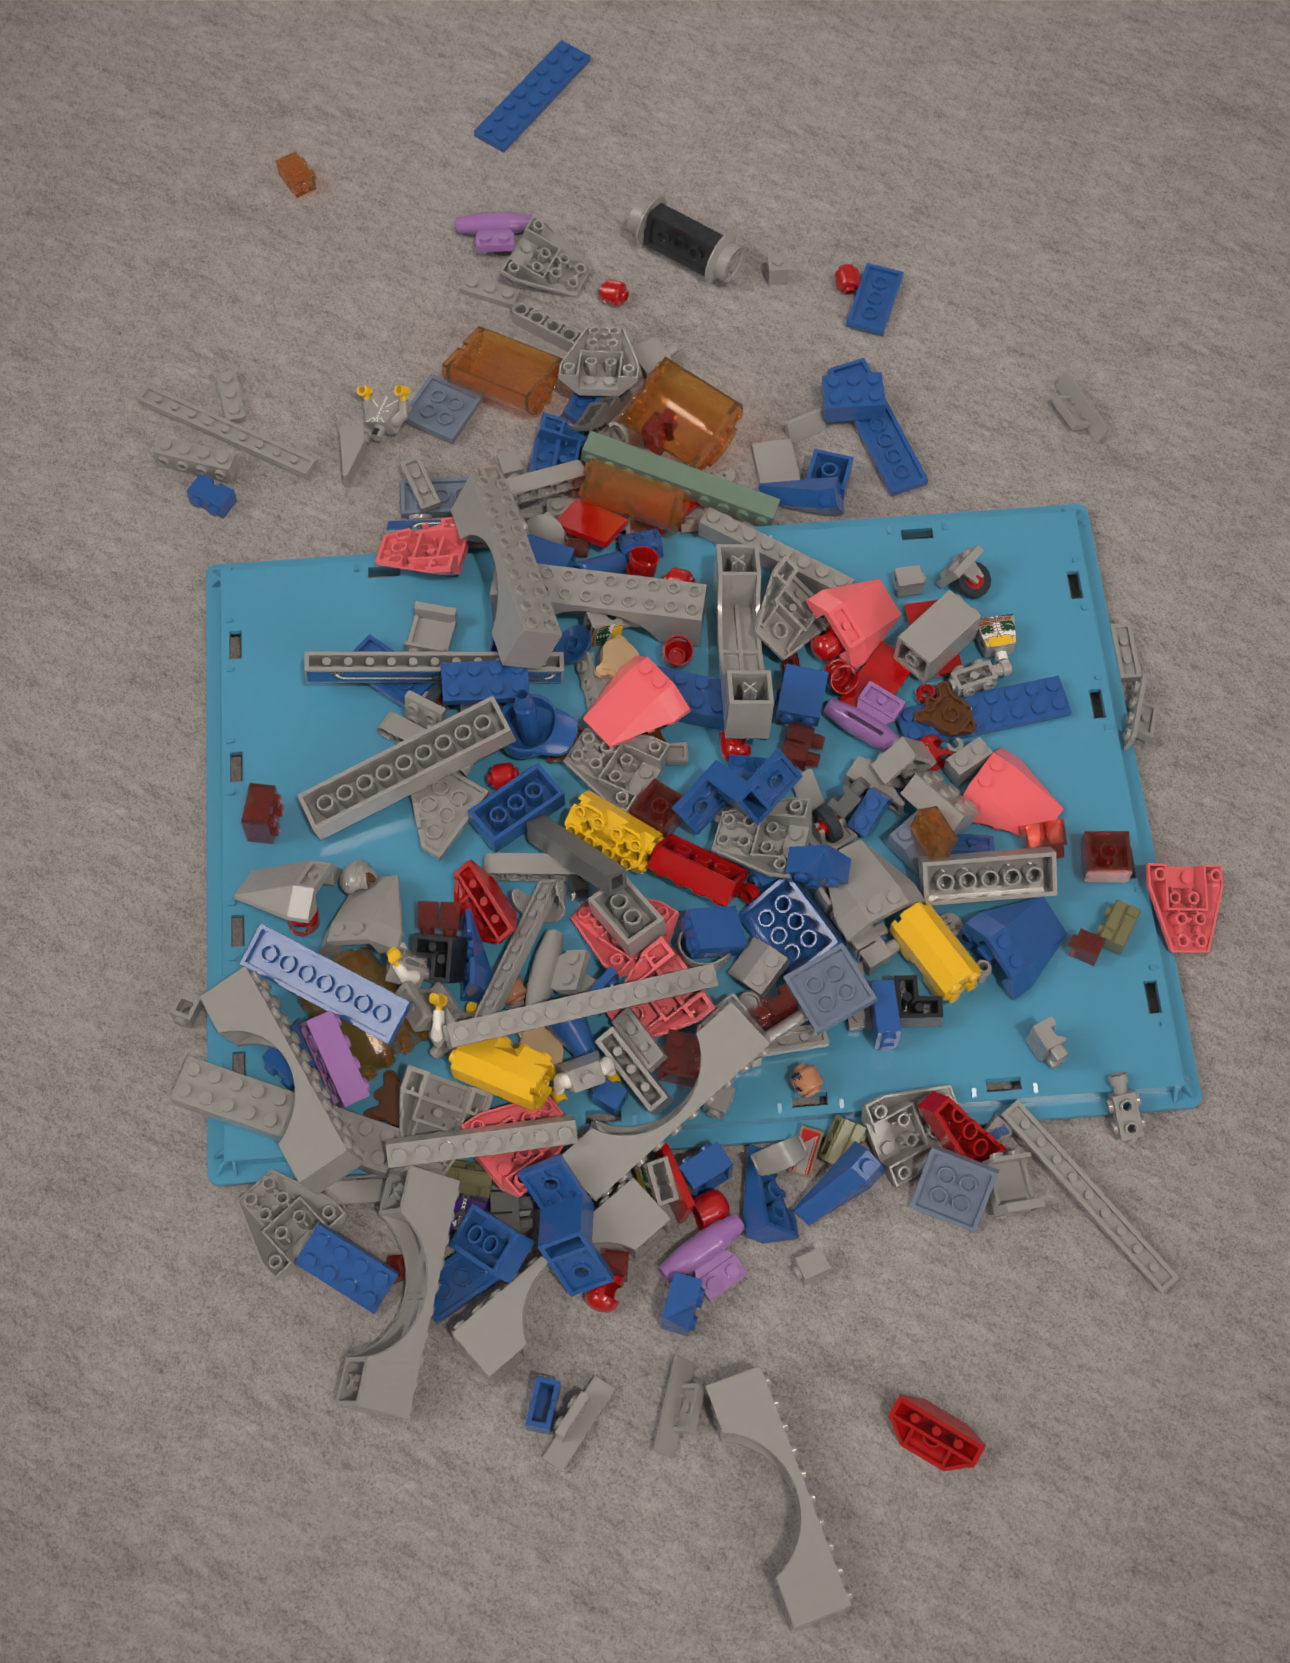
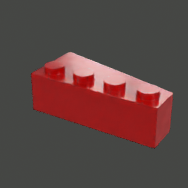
(956, 1129)

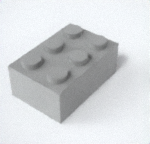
(930, 790)
(628, 918)

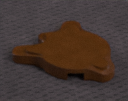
(947, 713)
(389, 1100)

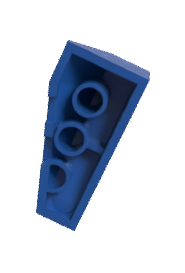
(812, 496)
(477, 967)
(846, 1179)
(764, 1207)

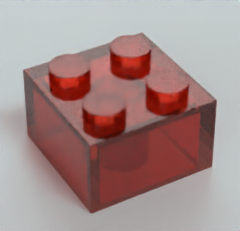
(655, 808)
(262, 813)
(1106, 856)
(683, 1059)

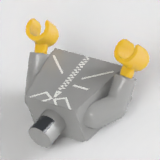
(385, 413)

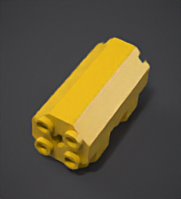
(613, 832)
(935, 952)
(506, 1072)

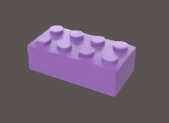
(334, 1059)

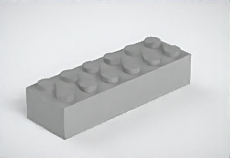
(989, 876)

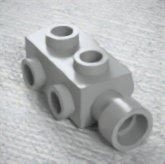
(967, 680)
(1122, 1116)

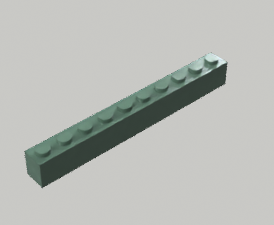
(701, 486)

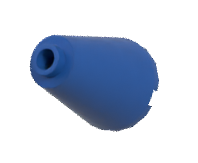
(611, 562)
(575, 1036)

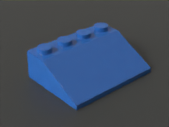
(790, 923)

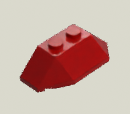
(487, 902)
(935, 1434)

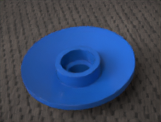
(574, 643)

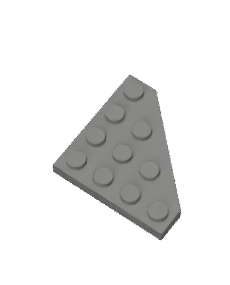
(443, 811)

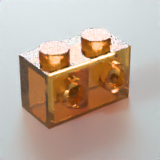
(296, 174)
(934, 832)

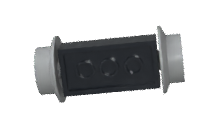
(685, 240)

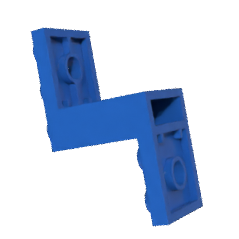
(751, 797)
(566, 1225)

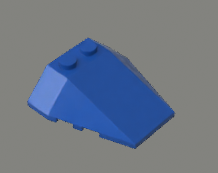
(555, 443)
(1021, 940)

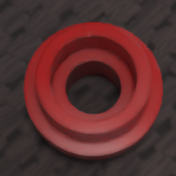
(925, 689)
(749, 892)

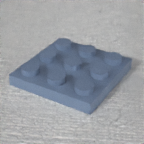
(442, 408)
(830, 988)
(954, 1188)

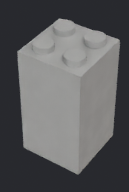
(937, 636)

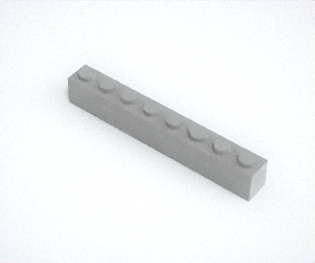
(812, 573)
(481, 1141)

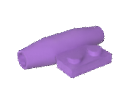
(493, 229)
(870, 718)
(708, 1257)

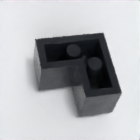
(447, 955)
(913, 1009)

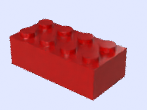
(698, 869)

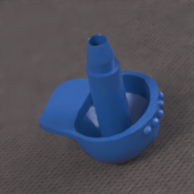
(538, 727)

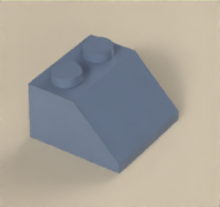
(906, 845)

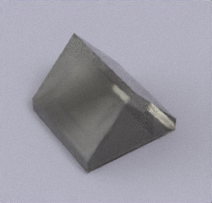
(578, 887)

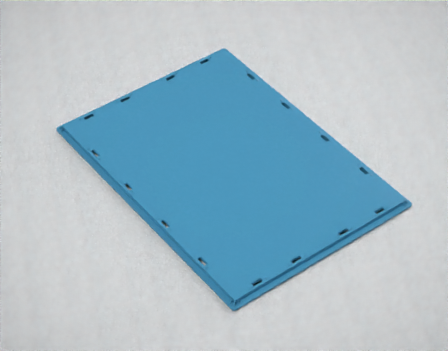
(309, 732)

